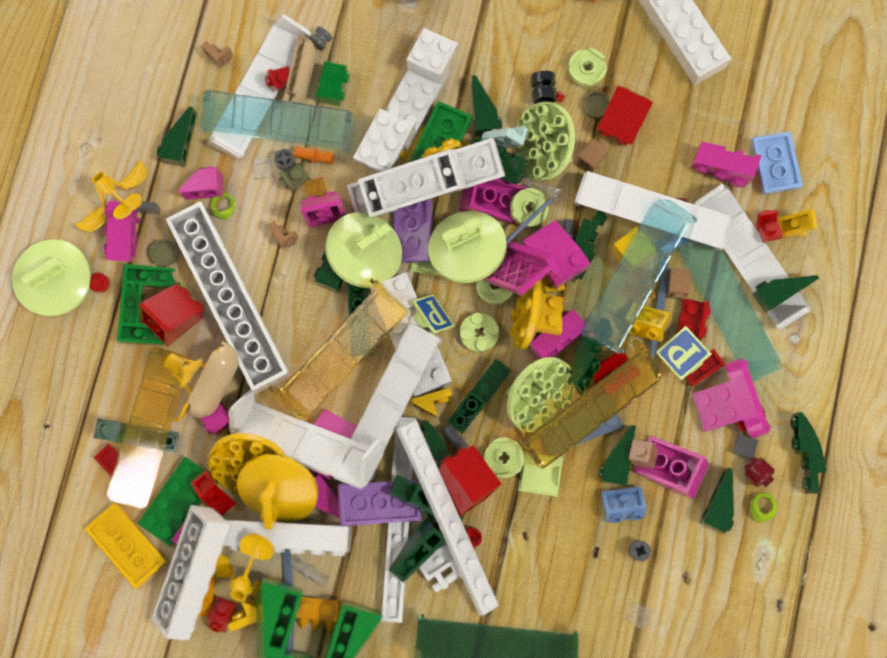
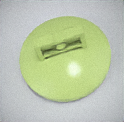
(547, 141)
(467, 246)
(363, 249)
(51, 278)
(539, 393)

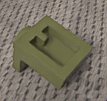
(294, 177)

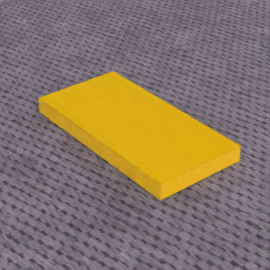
(125, 545)

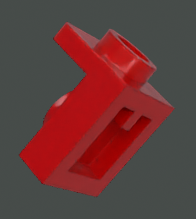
(277, 78)
(768, 226)

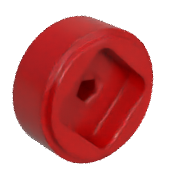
(99, 282)
(474, 536)

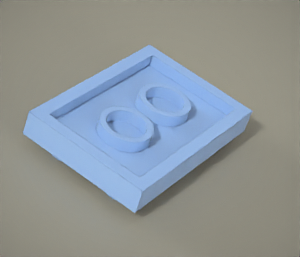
(778, 165)

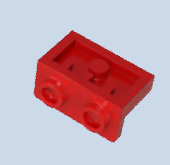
(693, 316)

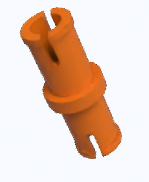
(314, 155)

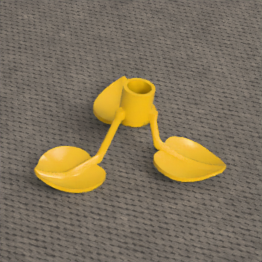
(105, 185)
(179, 366)
(251, 545)

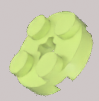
(585, 57)
(524, 197)
(492, 296)
(489, 327)
(513, 465)

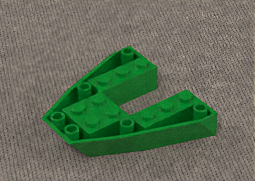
(276, 614)

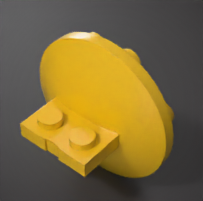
(535, 314)
(233, 452)
(277, 489)

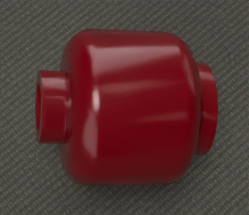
(759, 472)

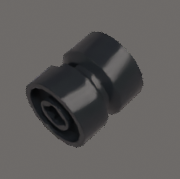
(543, 87)

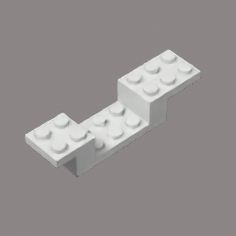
(398, 125)
(426, 178)

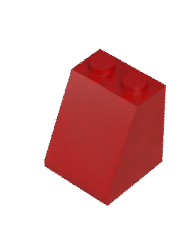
(624, 115)
(171, 313)
(468, 479)

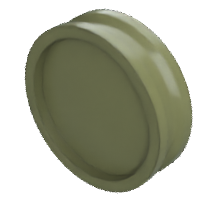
(595, 105)
(163, 253)

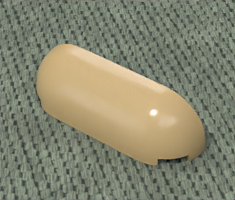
(300, 70)
(213, 381)

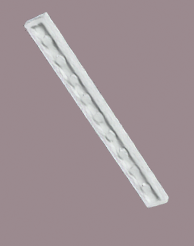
(447, 517)
(397, 537)

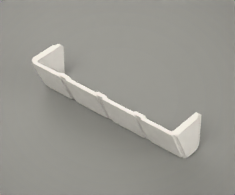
(274, 53)
(634, 202)
(751, 255)
(396, 386)
(307, 443)

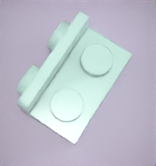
(508, 136)

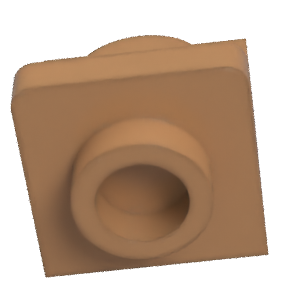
(218, 57)
(279, 233)

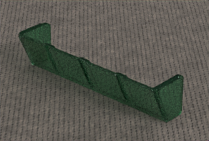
(468, 640)

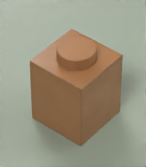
(592, 155)
(678, 283)
(643, 454)

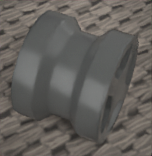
(321, 38)
(283, 156)
(636, 549)

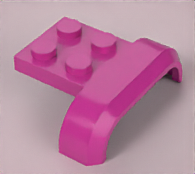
(732, 402)

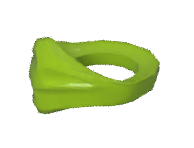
(226, 214)
(757, 515)

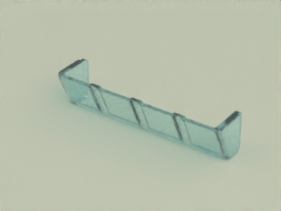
(277, 120)
(637, 274)
(731, 308)

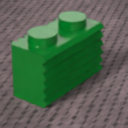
(332, 83)

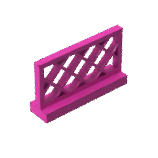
(526, 257)

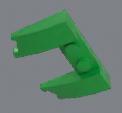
(134, 279)

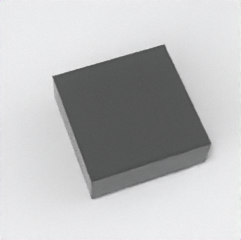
(149, 208)
(745, 446)

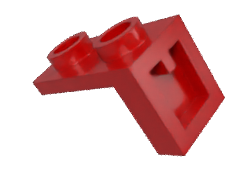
(212, 494)

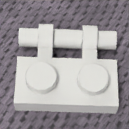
(436, 564)

